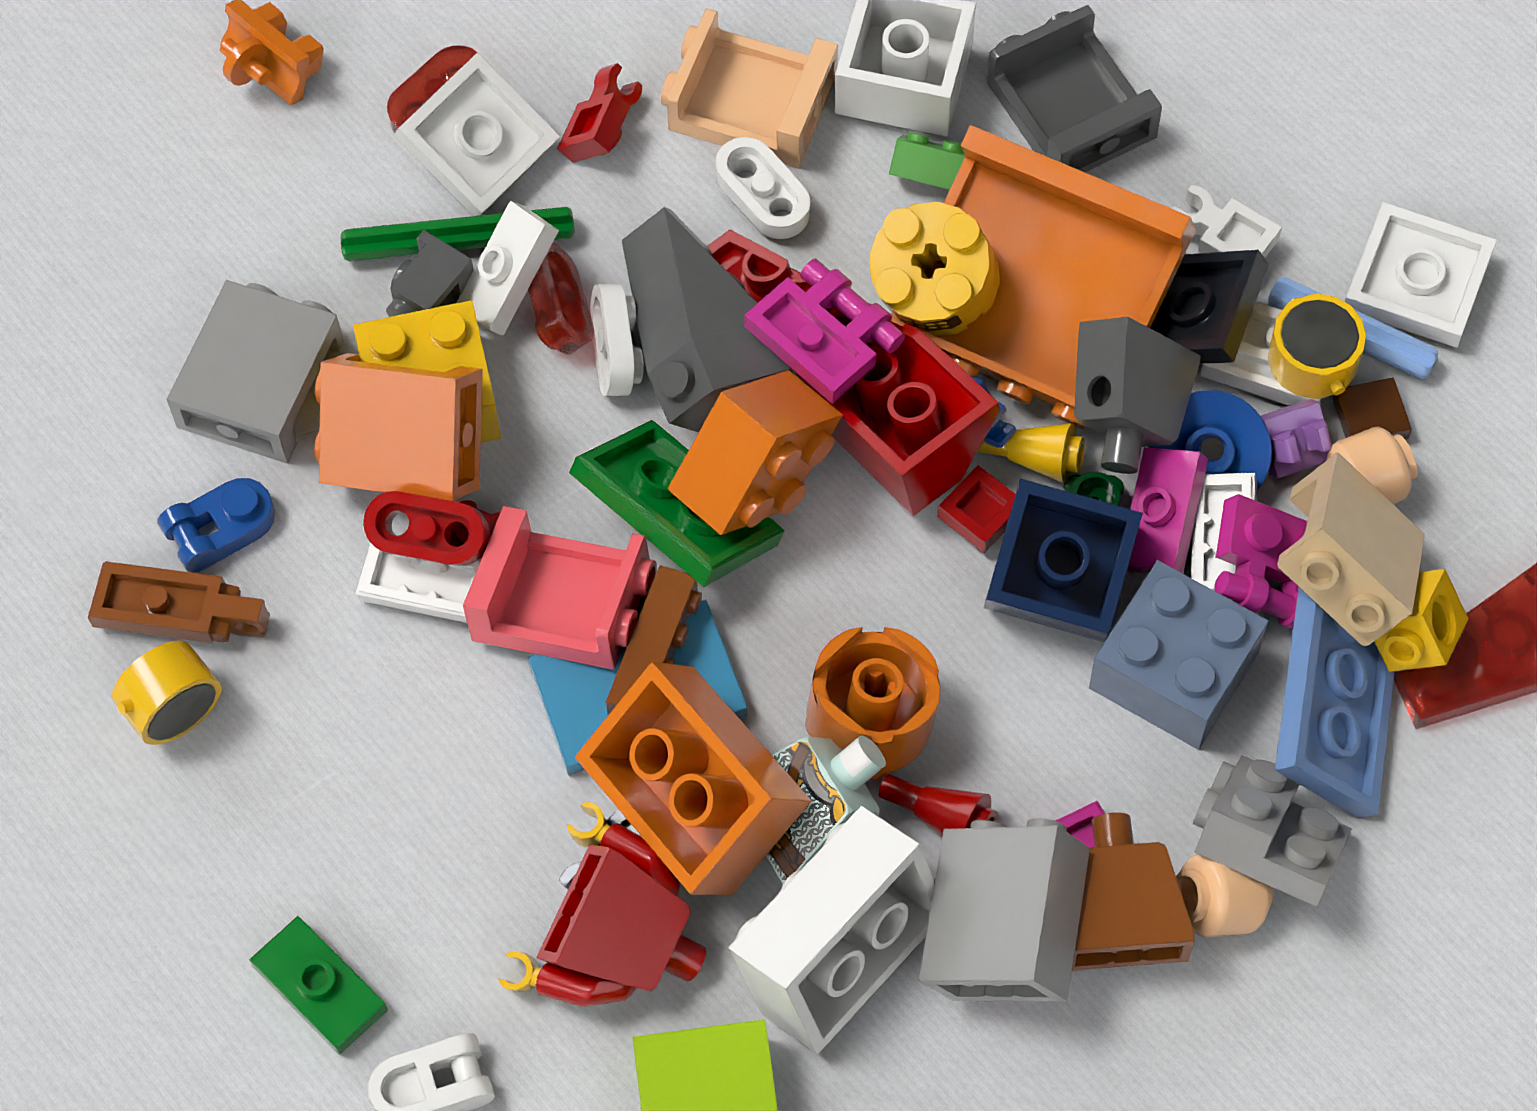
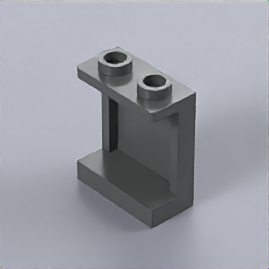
(1071, 93)

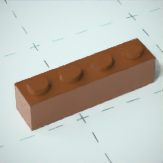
(658, 629)

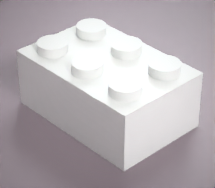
(837, 929)

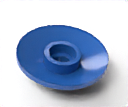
(1235, 425)

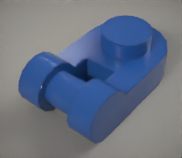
(237, 509)

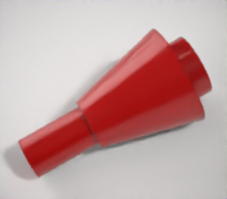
(938, 806)

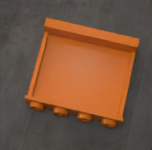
(1065, 257)

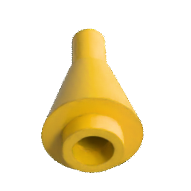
(1045, 449)

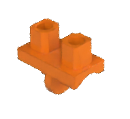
(262, 52)

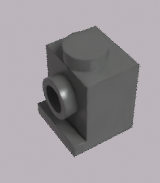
(431, 278)

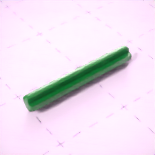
(456, 232)

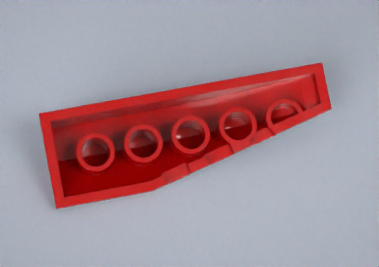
(905, 420)

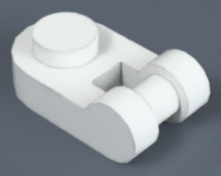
(408, 1083)

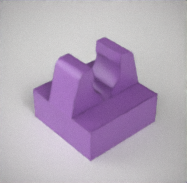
(1297, 437)

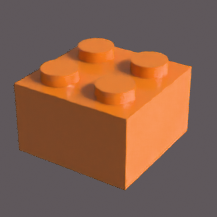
(755, 452)

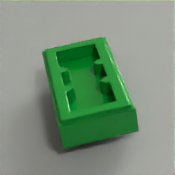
(318, 985)

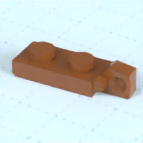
(174, 604)

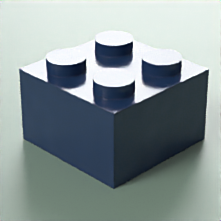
(1063, 560)

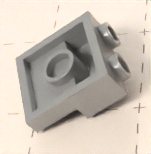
(1264, 834)

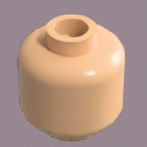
(1382, 460)
(1222, 899)

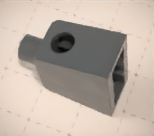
(1131, 388)

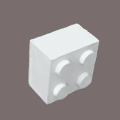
(905, 62)

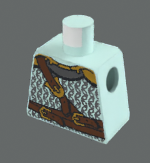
(837, 790)

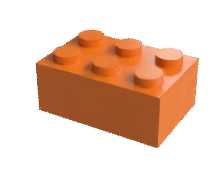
(692, 779)

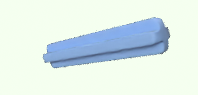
(1381, 339)

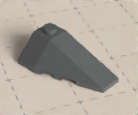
(691, 320)

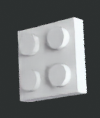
(476, 135)
(1420, 274)

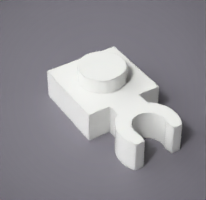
(1229, 228)

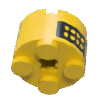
(911, 243)

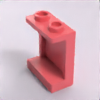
(557, 593)

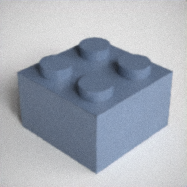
(1177, 654)

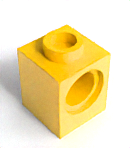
(1430, 631)

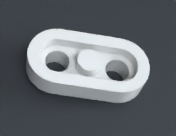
(768, 190)
(613, 320)

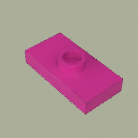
(1169, 498)

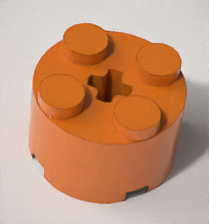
(877, 689)

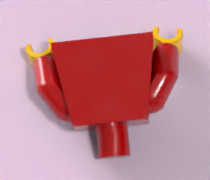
(614, 924)

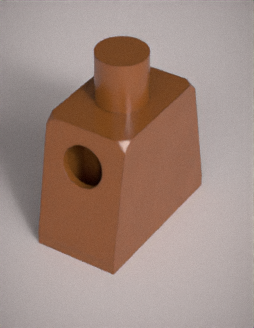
(1130, 902)

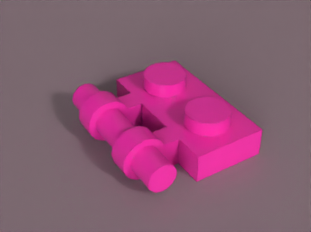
(812, 339)
(1253, 539)

